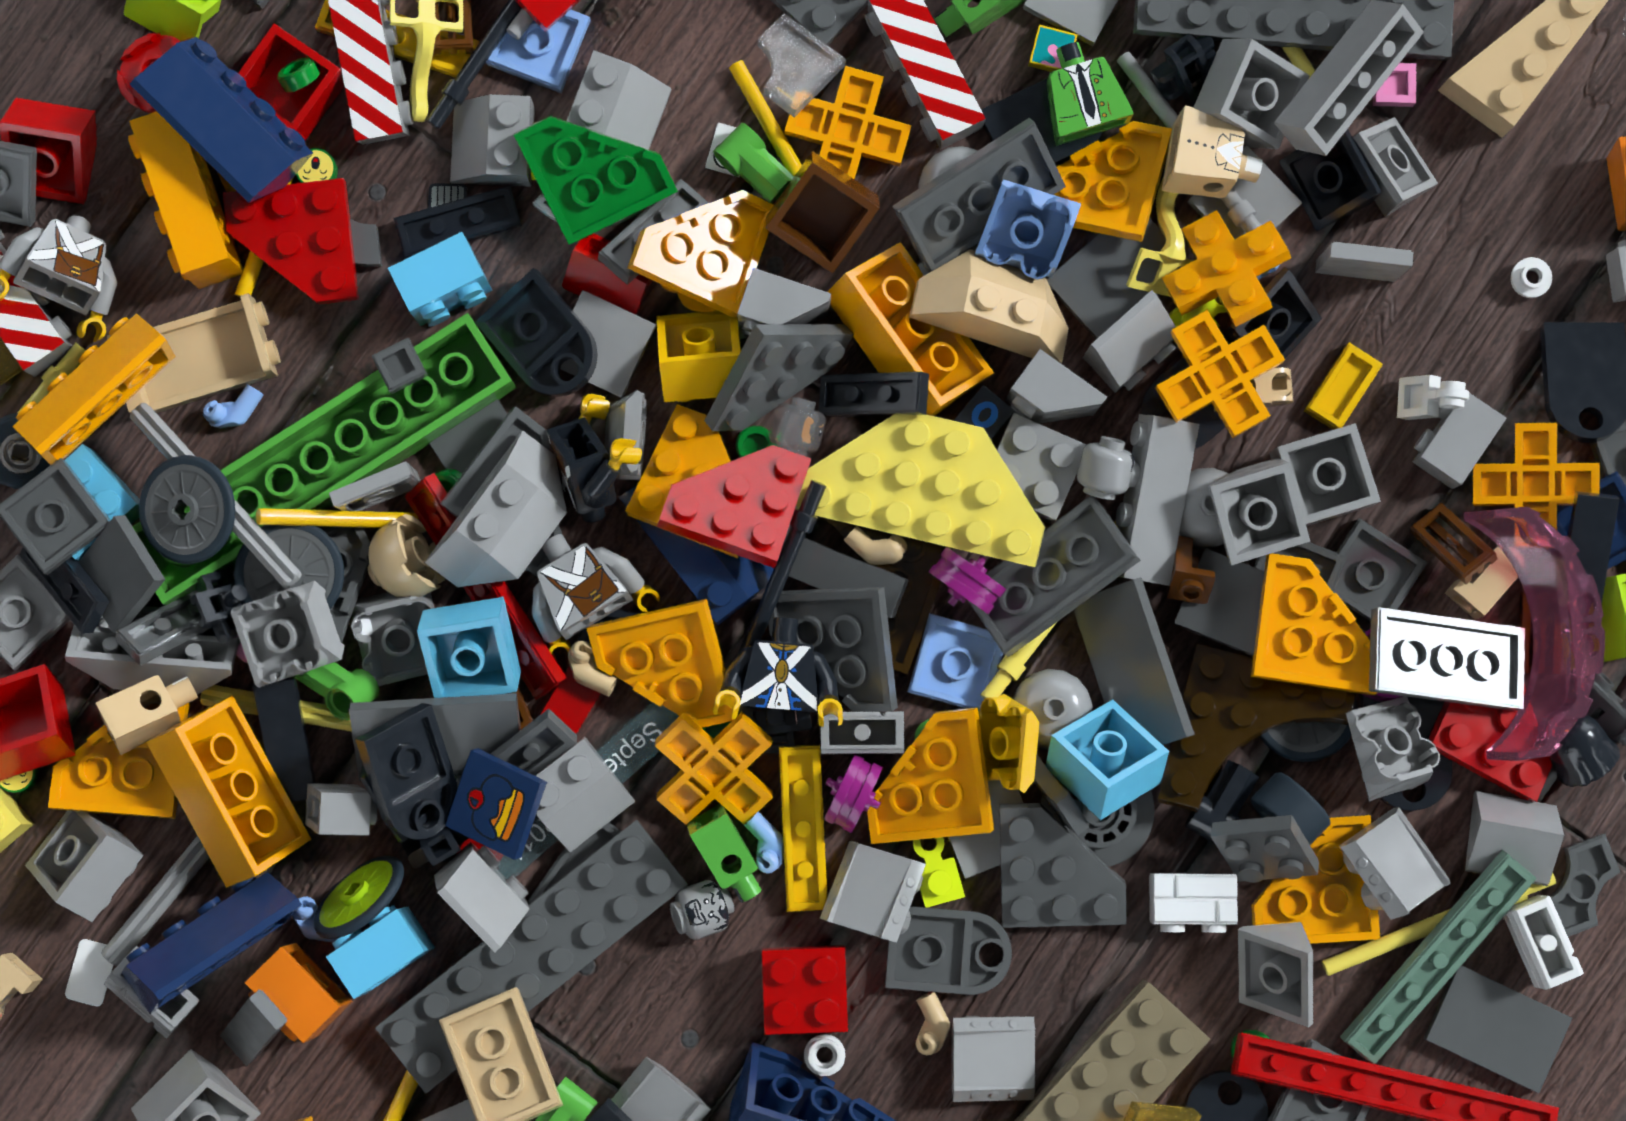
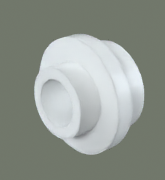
(1523, 286)
(824, 1068)

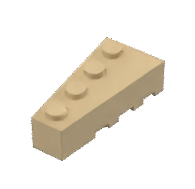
(1516, 67)

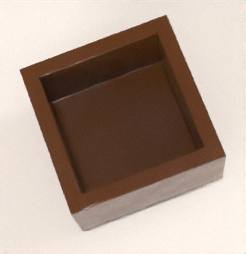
(822, 212)

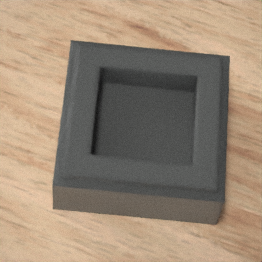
(399, 365)

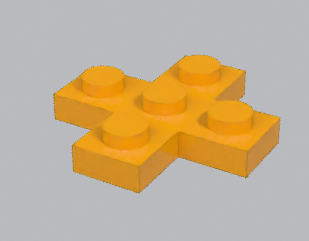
(849, 125)
(1226, 268)
(1220, 374)
(1535, 476)
(714, 768)

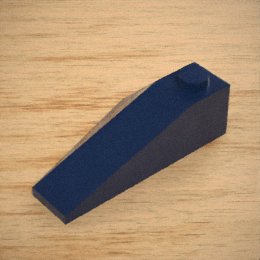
(708, 573)
(780, 1090)

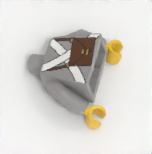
(64, 267)
(581, 589)

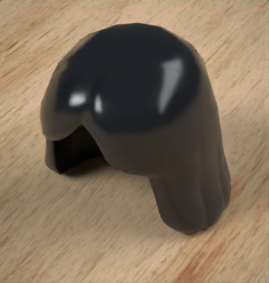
(1585, 754)

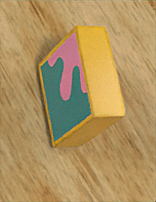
(1045, 47)

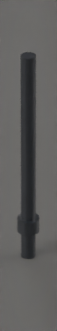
(457, 89)
(802, 523)

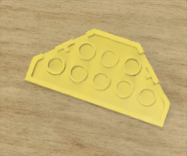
(931, 485)

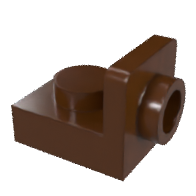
(1187, 580)

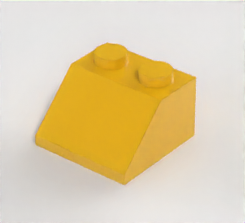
(696, 354)

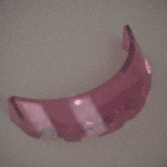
(1565, 630)

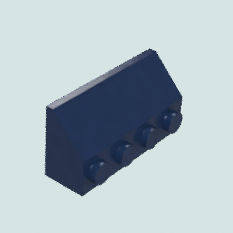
(223, 119)
(209, 941)

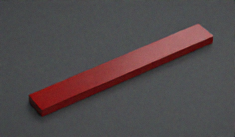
(1376, 1084)

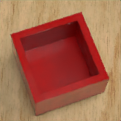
(300, 108)
(33, 722)
(804, 990)

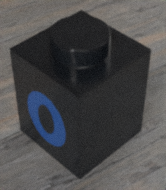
(986, 411)

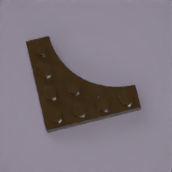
(919, 594)
(1231, 710)

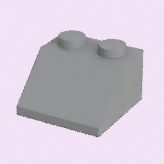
(619, 100)
(485, 141)
(780, 301)
(1132, 344)
(1052, 392)
(1259, 510)
(580, 795)
(83, 863)
(482, 894)
(194, 1092)

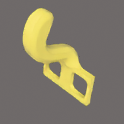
(426, 29)
(1172, 253)

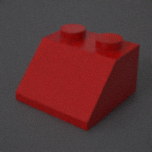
(63, 142)

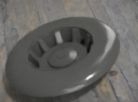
(1124, 843)

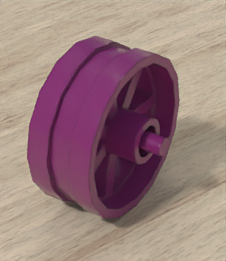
(967, 580)
(853, 793)

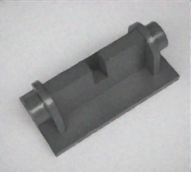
(1614, 715)

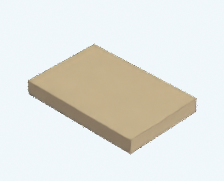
(501, 1060)

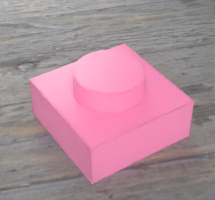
(1399, 88)

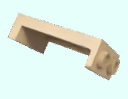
(212, 354)

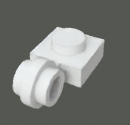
(1423, 395)

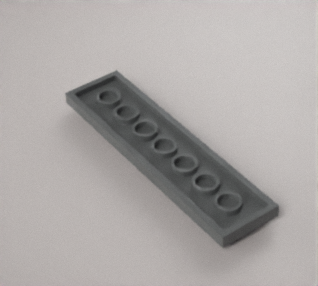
(1289, 22)
(546, 948)

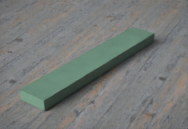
(1438, 957)

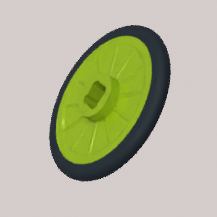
(358, 897)

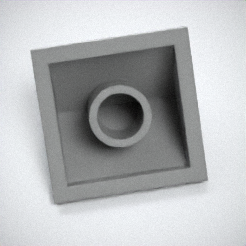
(1394, 165)
(1519, 827)
(1277, 970)

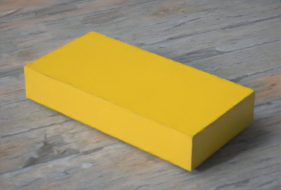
(1343, 387)

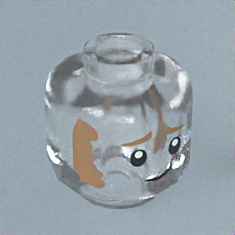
(797, 426)

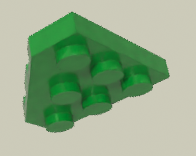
(590, 175)

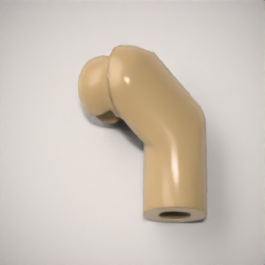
(876, 551)
(585, 669)
(935, 1026)

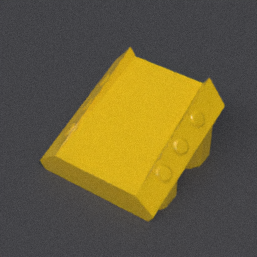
(1009, 741)

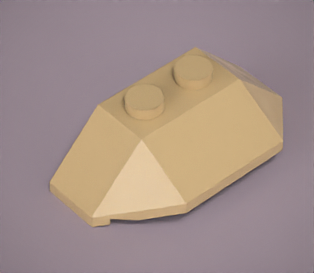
(992, 306)

